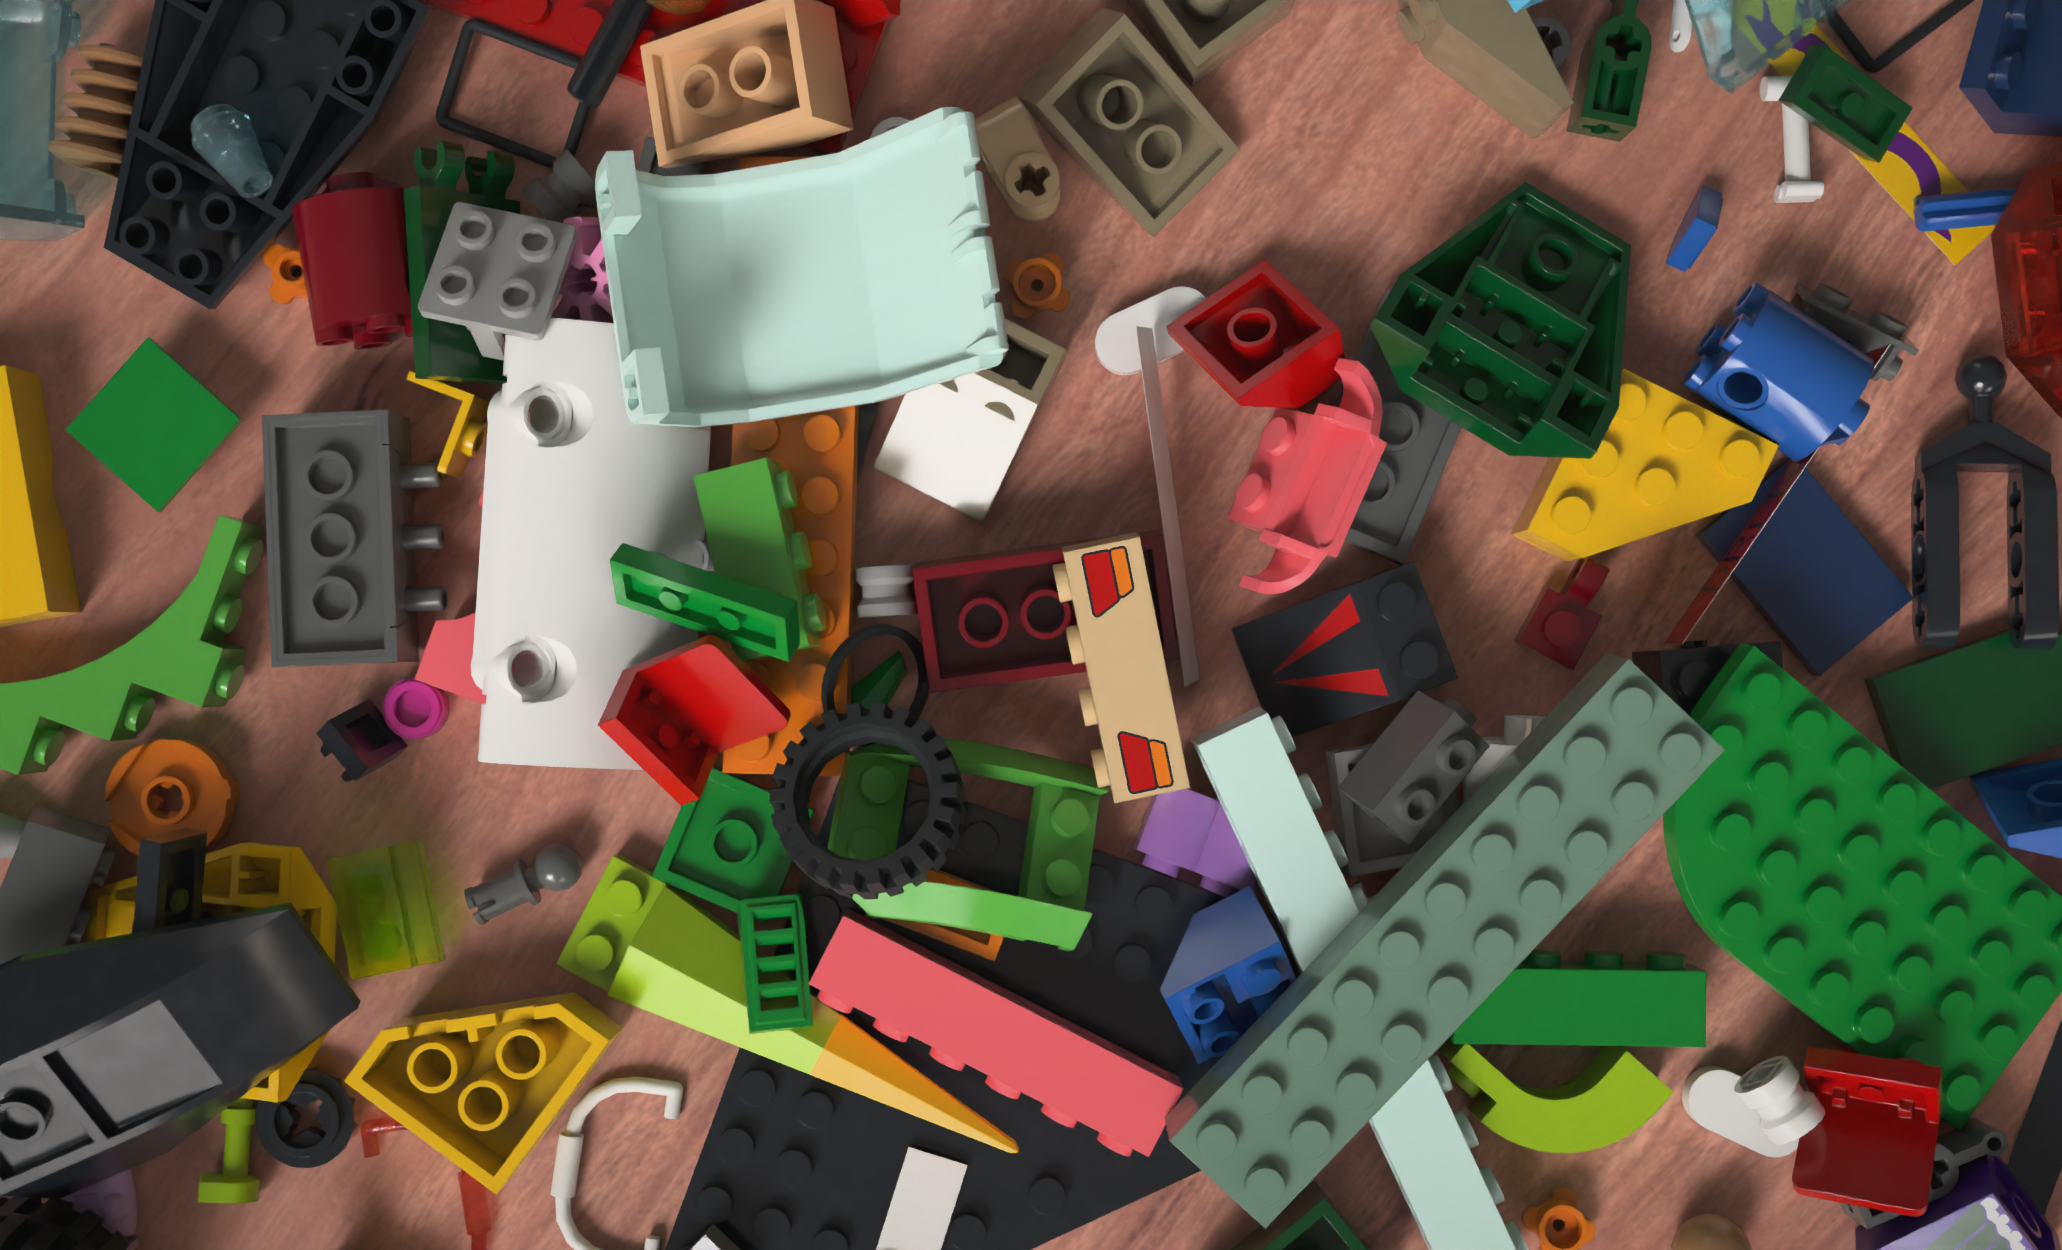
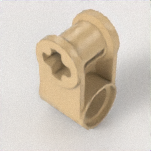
(1014, 152)

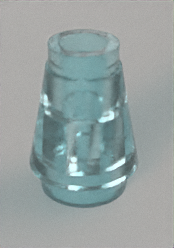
(231, 148)

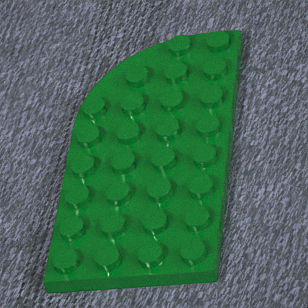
(1860, 887)

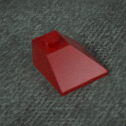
(1262, 340)

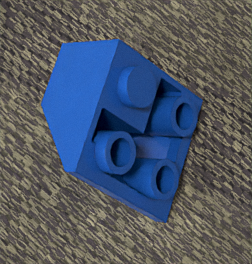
(1225, 974)

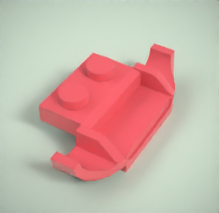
(1311, 480)

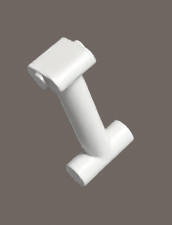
(1797, 181)

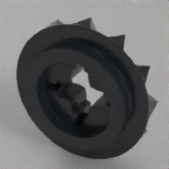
(311, 1146)

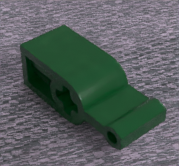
(1607, 88)

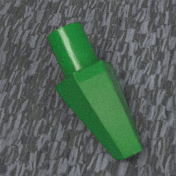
(881, 682)

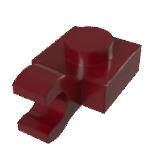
(1561, 622)

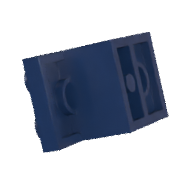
(2017, 67)

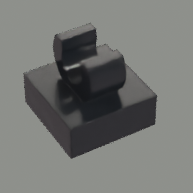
(360, 740)

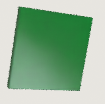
(154, 424)

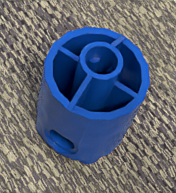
(1782, 375)

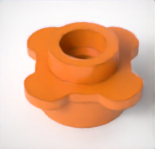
(1023, 274)
(285, 285)
(1562, 1205)

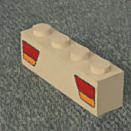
(1124, 667)

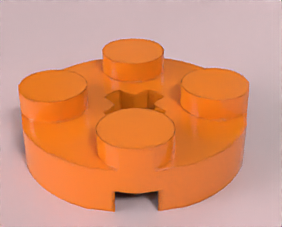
(198, 771)

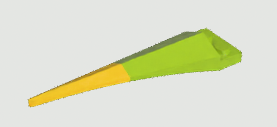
(685, 964)

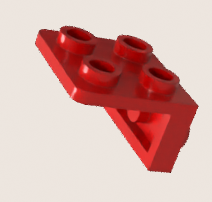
(687, 709)
(1875, 1131)

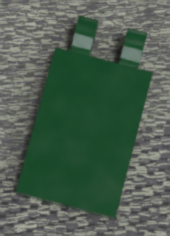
(441, 347)
(1970, 707)

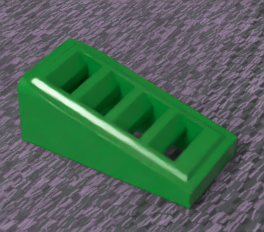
(771, 909)

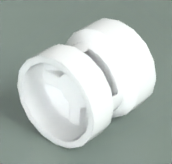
(1779, 1099)

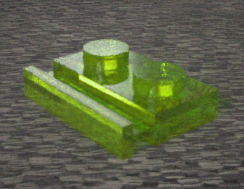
(386, 909)

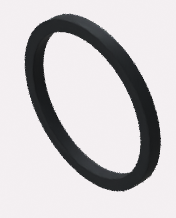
(853, 641)

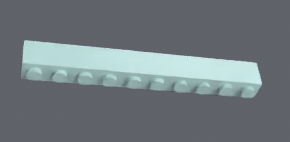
(1311, 906)

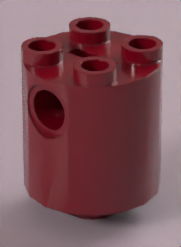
(355, 260)

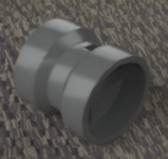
(562, 190)

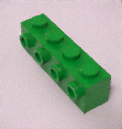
(1593, 1003)

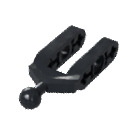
(2030, 520)

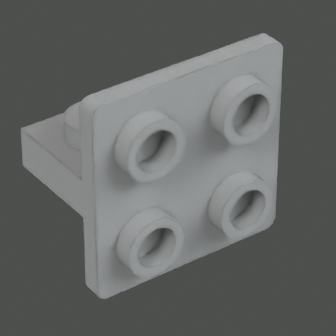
(497, 274)

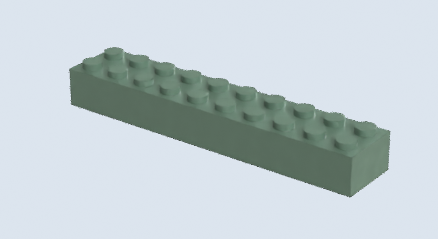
(1440, 937)

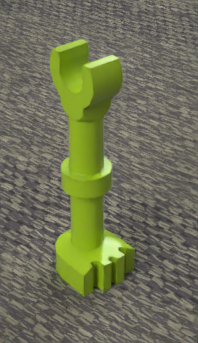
(233, 1182)

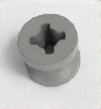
(885, 591)

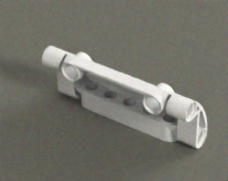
(552, 517)

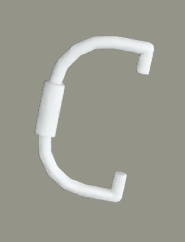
(571, 1142)

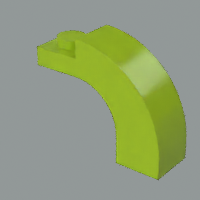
(1577, 1116)

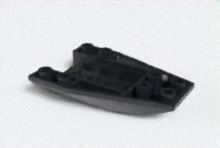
(312, 89)
(148, 1038)

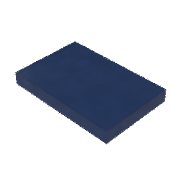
(1809, 572)

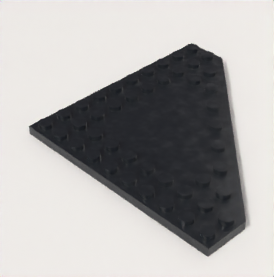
(819, 1164)

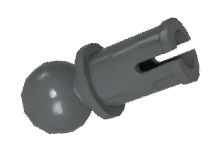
(554, 868)

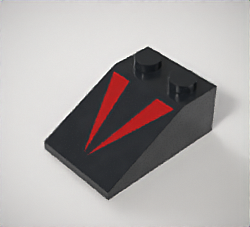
(1346, 651)

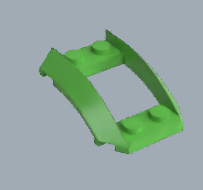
(1055, 852)

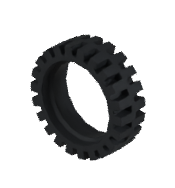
(828, 741)

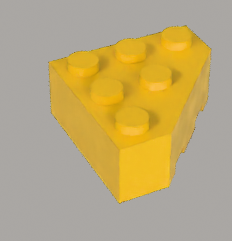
(1651, 473)
(485, 1077)

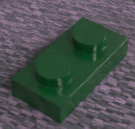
(1845, 103)

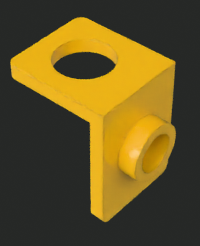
(468, 429)

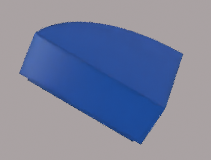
(1696, 228)

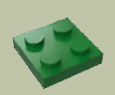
(726, 844)

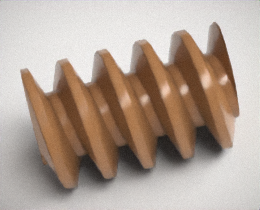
(100, 109)

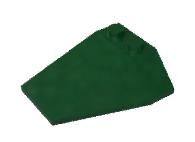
(1515, 327)

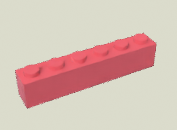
(996, 1033)

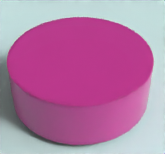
(415, 709)

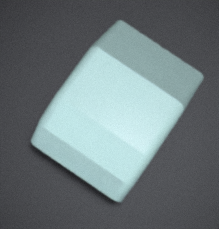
(802, 278)

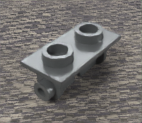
(1866, 334)

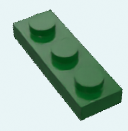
(706, 601)

